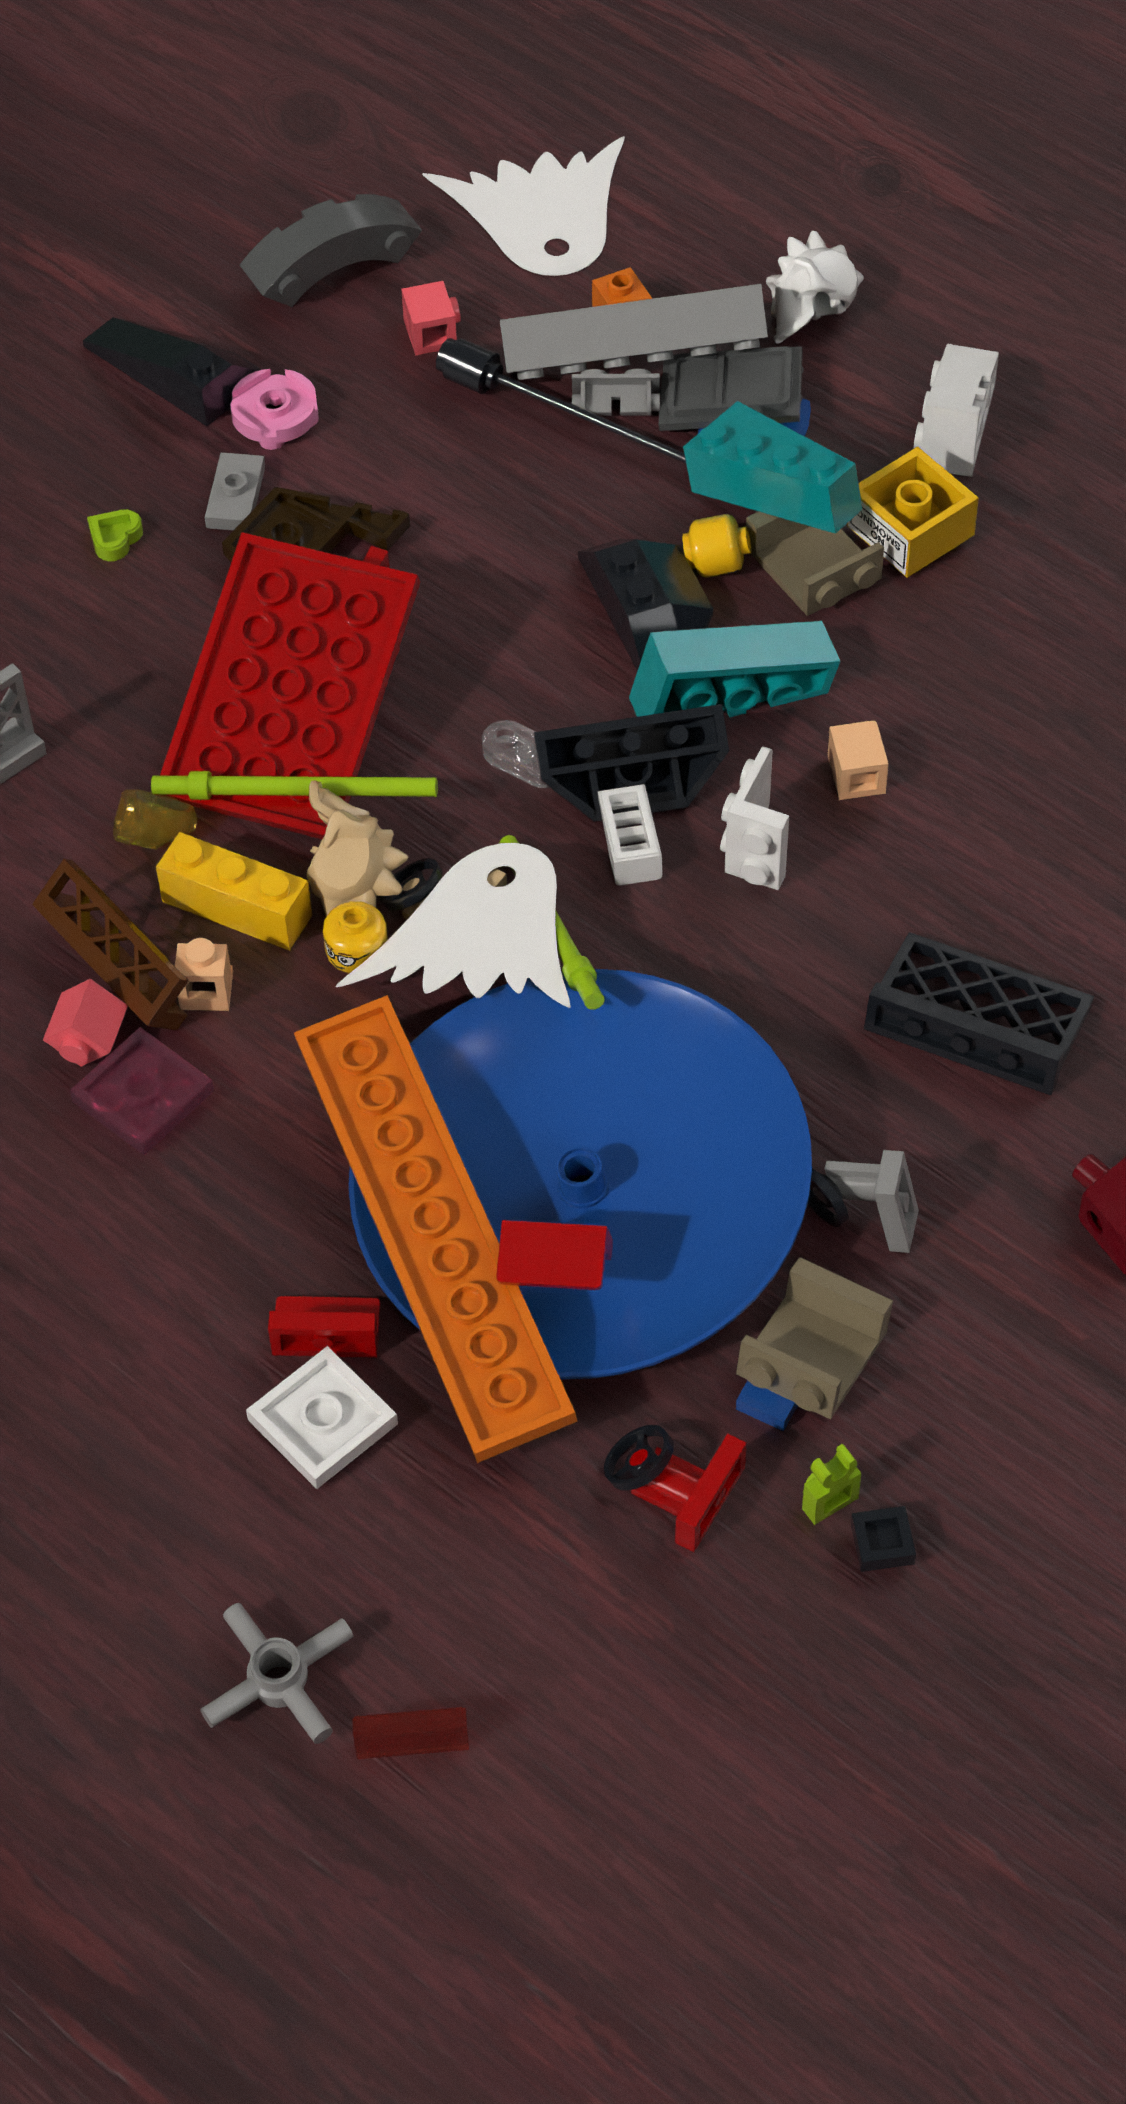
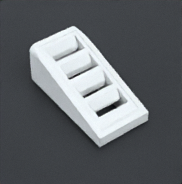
(631, 862)

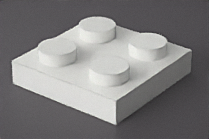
(322, 1417)

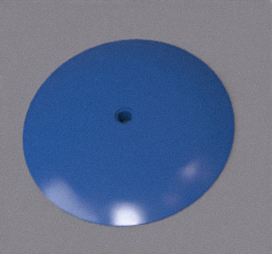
(673, 1117)

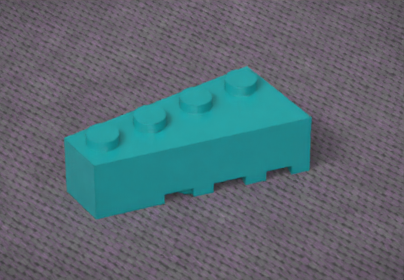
(772, 470)
(734, 667)

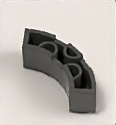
(327, 240)

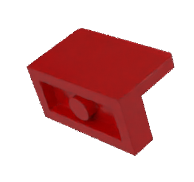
(553, 1255)
(311, 1323)

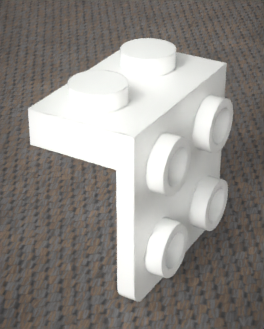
(754, 834)

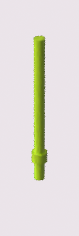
(202, 785)
(576, 968)

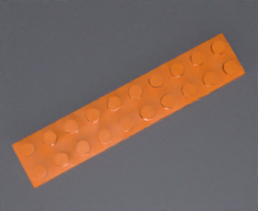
(434, 1230)

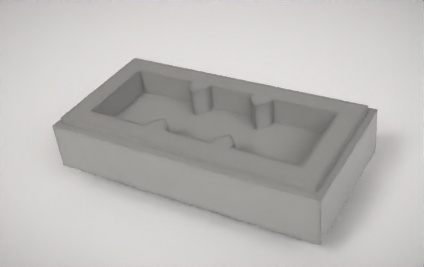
(234, 490)

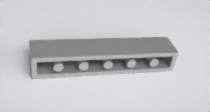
(634, 329)

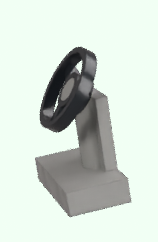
(884, 1182)

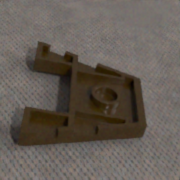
(316, 523)

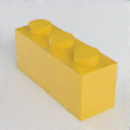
(234, 891)

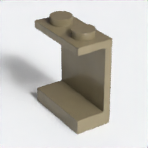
(812, 563)
(816, 1339)

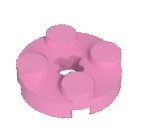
(276, 425)

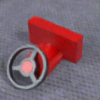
(676, 1484)

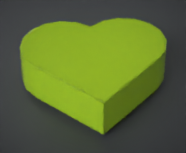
(114, 533)

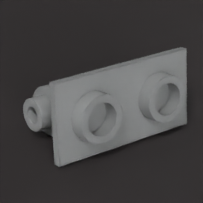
(635, 389)

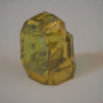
(151, 819)

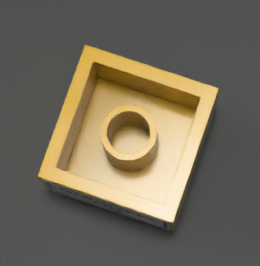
(914, 511)

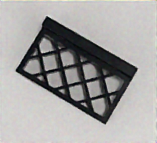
(968, 1035)

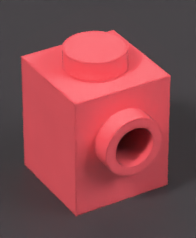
(429, 316)
(85, 1023)

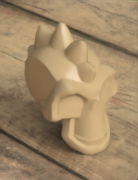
(353, 855)

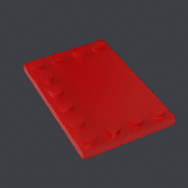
(290, 675)

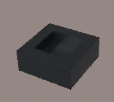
(883, 1538)

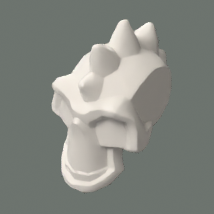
(811, 285)

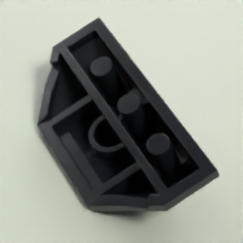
(645, 590)
(664, 751)

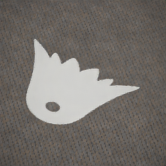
(548, 204)
(480, 928)

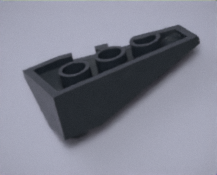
(178, 369)

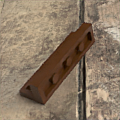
(102, 949)

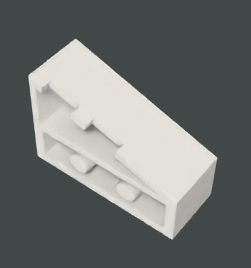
(957, 407)

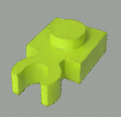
(831, 1485)

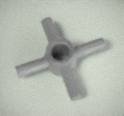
(284, 1690)

